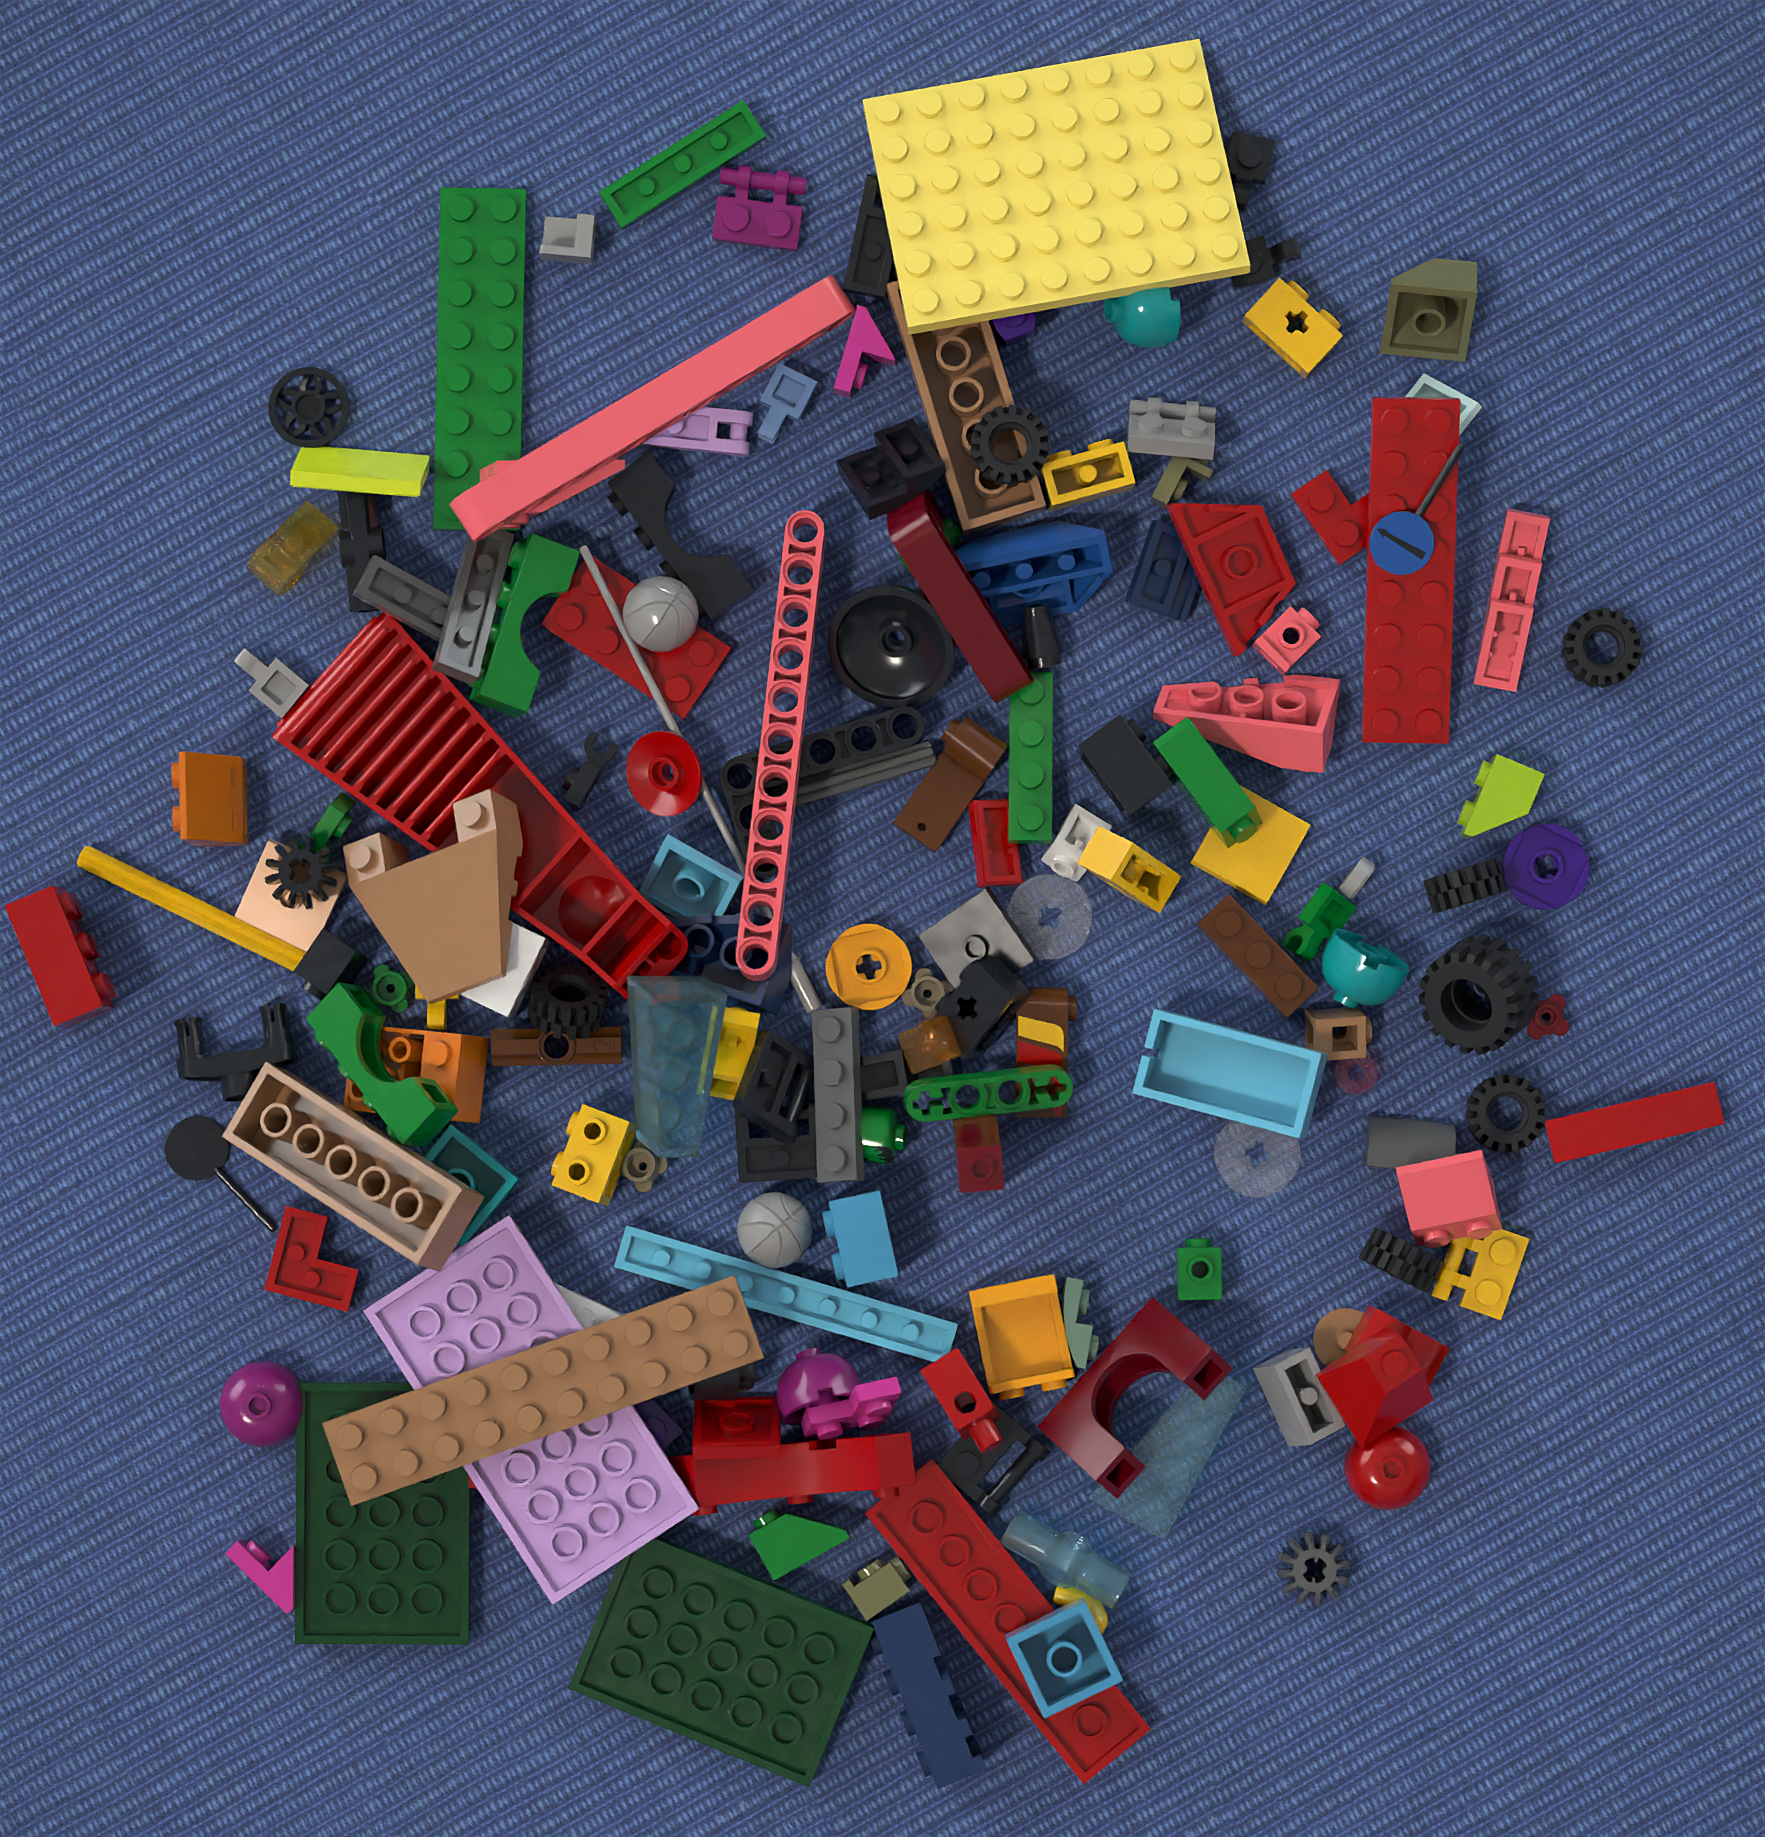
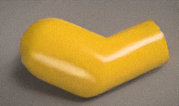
(1068, 1595)

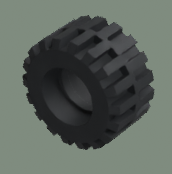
(1499, 974)

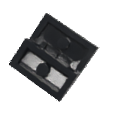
(893, 470)

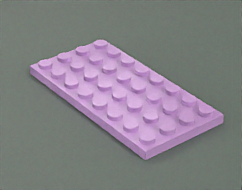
(568, 1497)

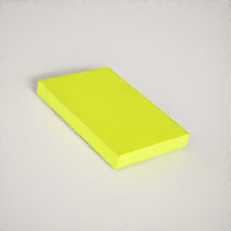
(360, 471)

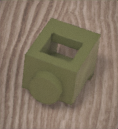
(878, 1586)

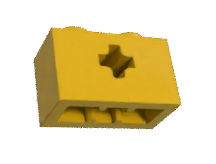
(1299, 350)
(1129, 869)

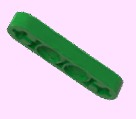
(988, 1101)

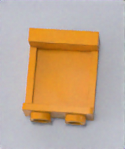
(1021, 1336)

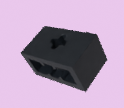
(982, 1005)

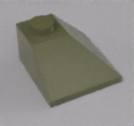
(1431, 310)

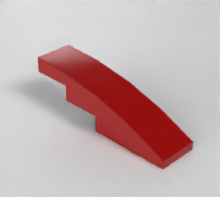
(1634, 1122)

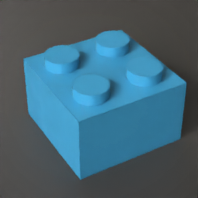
(862, 1239)
(1063, 1657)

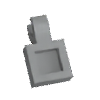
(274, 685)

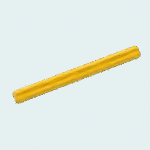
(189, 907)

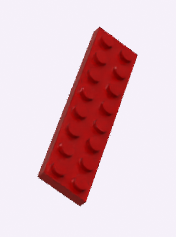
(1410, 613)
(990, 1597)

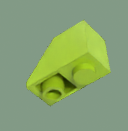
(1503, 795)

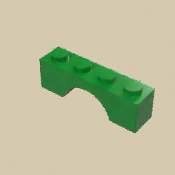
(506, 674)
(350, 1028)

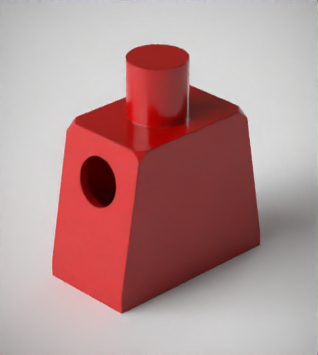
(956, 1389)

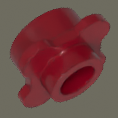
(1556, 1024)

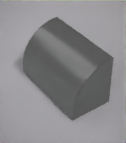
(1405, 1141)

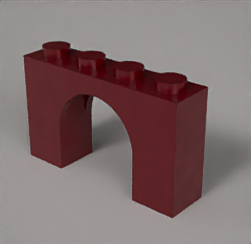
(1084, 1416)

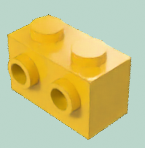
(1087, 475)
(593, 1154)

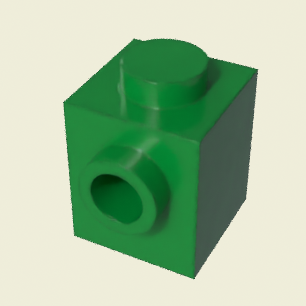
(1198, 1270)

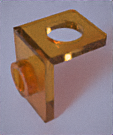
(929, 1044)

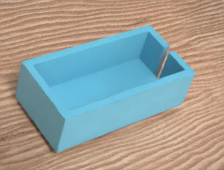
(1230, 1073)

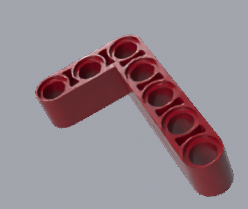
(922, 544)

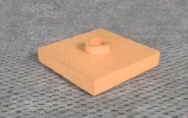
(274, 917)

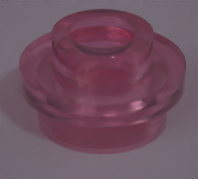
(1365, 1084)

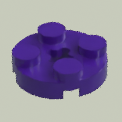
(1568, 859)

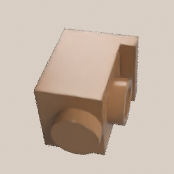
(1345, 1045)

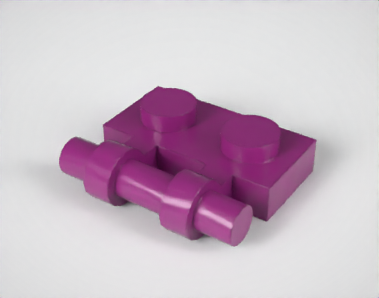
(759, 222)

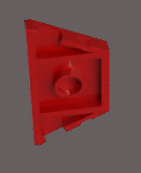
(1235, 564)

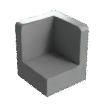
(569, 239)

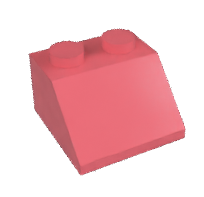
(1449, 1199)

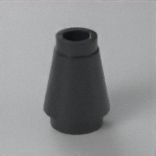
(1040, 637)

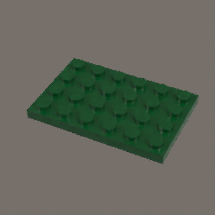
(384, 1565)
(722, 1658)

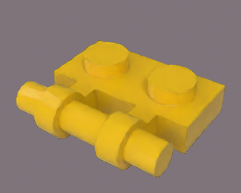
(1491, 1273)

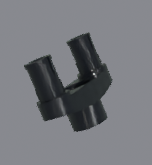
(236, 1069)

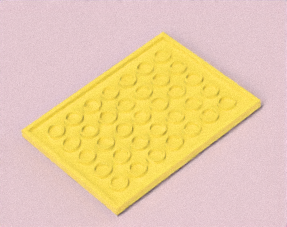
(1055, 186)

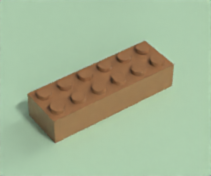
(957, 383)
(353, 1167)

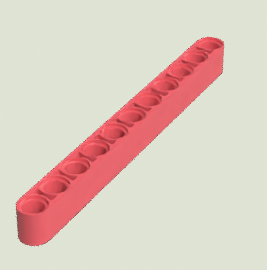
(652, 408)
(777, 724)

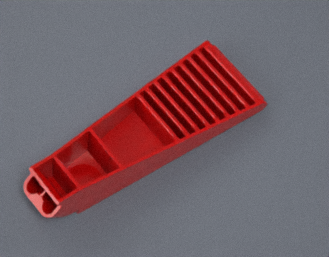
(417, 745)

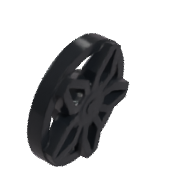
(308, 407)

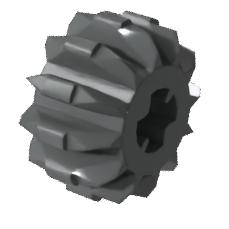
(1298, 1568)

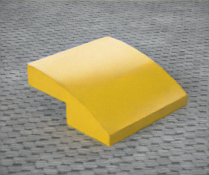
(1261, 860)

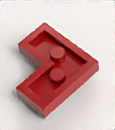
(1332, 517)
(297, 1266)

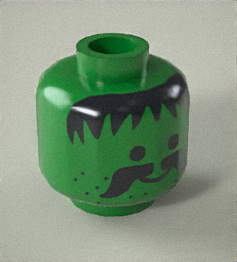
(881, 1135)

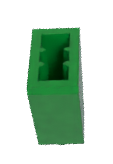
(1208, 783)

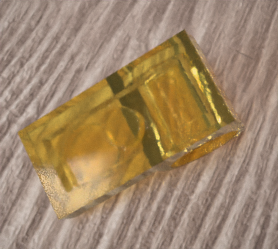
(291, 547)

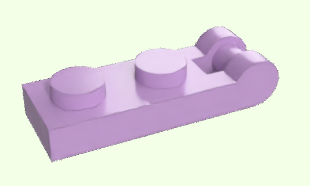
(700, 429)

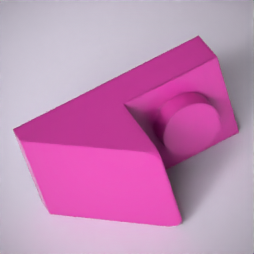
(863, 342)
(275, 1581)

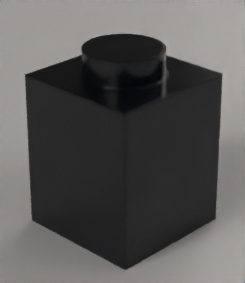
(327, 963)

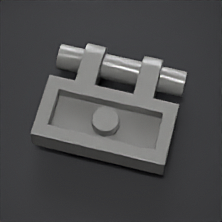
(1171, 428)

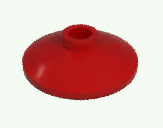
(650, 777)

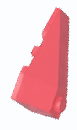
(1273, 722)

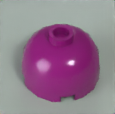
(812, 1382)
(261, 1403)

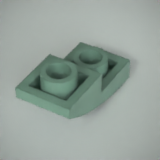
(1079, 1336)

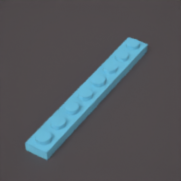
(788, 1295)

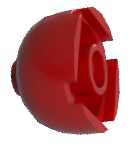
(1388, 1470)

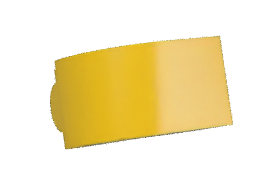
(733, 1051)

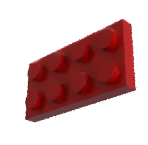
(587, 625)

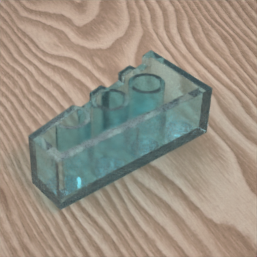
(673, 1058)
(1174, 1456)

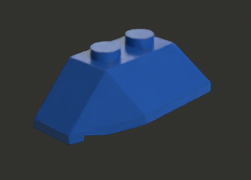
(1036, 565)

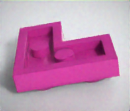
(865, 1408)

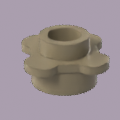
(925, 981)
(632, 1162)

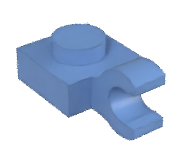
(785, 397)

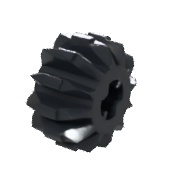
(316, 871)

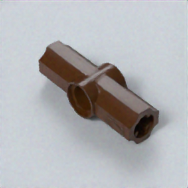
(528, 1048)

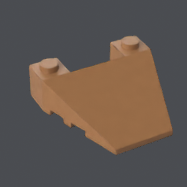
(450, 907)

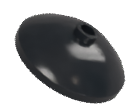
(876, 663)

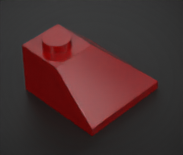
(1376, 1385)

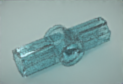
(1066, 1559)

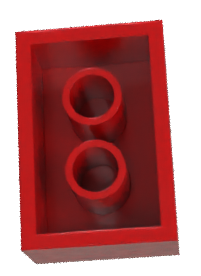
(61, 956)

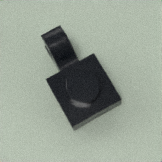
(1248, 163)
(1263, 259)
(582, 781)

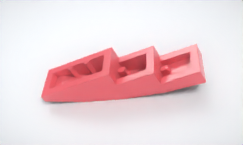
(1511, 600)

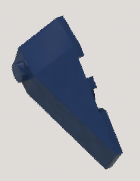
(713, 955)

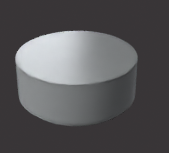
(1356, 878)

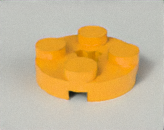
(883, 947)

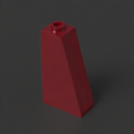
(978, 1154)

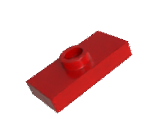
(995, 860)

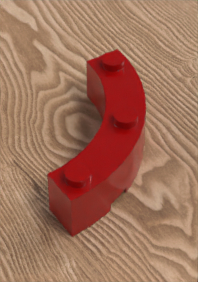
(804, 1469)

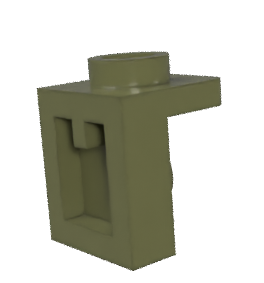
(1173, 484)

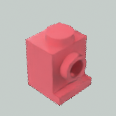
(1276, 650)

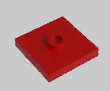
(737, 1429)

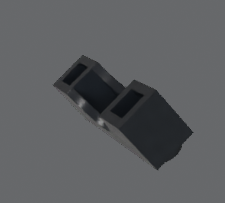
(645, 494)

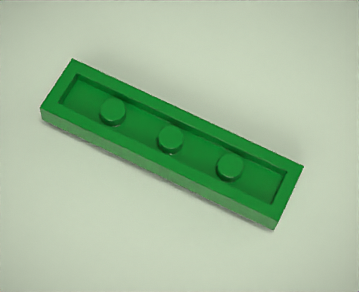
(682, 165)
(1031, 762)

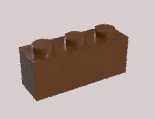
(1256, 956)

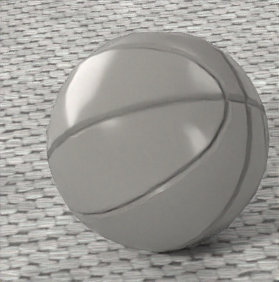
(660, 613)
(774, 1230)

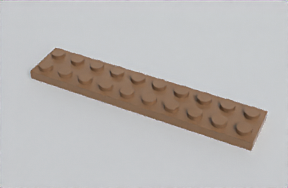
(543, 1390)

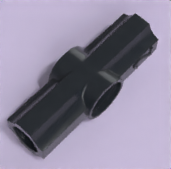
(359, 541)

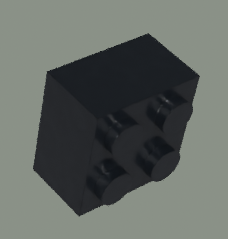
(1125, 766)

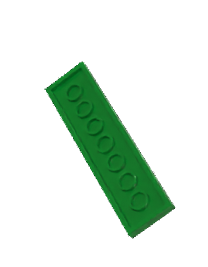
(478, 339)

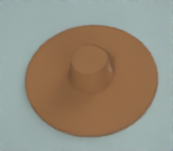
(1334, 1334)

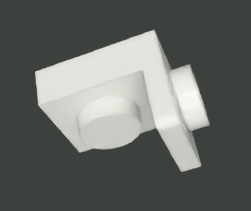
(1071, 842)

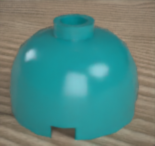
(1145, 317)
(1360, 970)

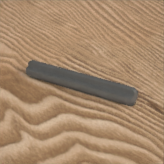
(861, 774)

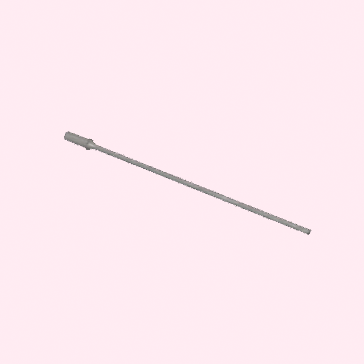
(799, 977)

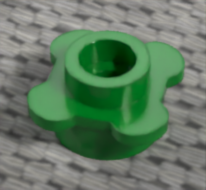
(401, 982)

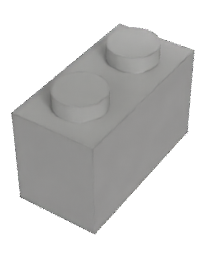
(1298, 1397)

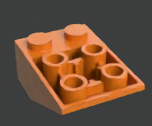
(211, 799)
(449, 1058)

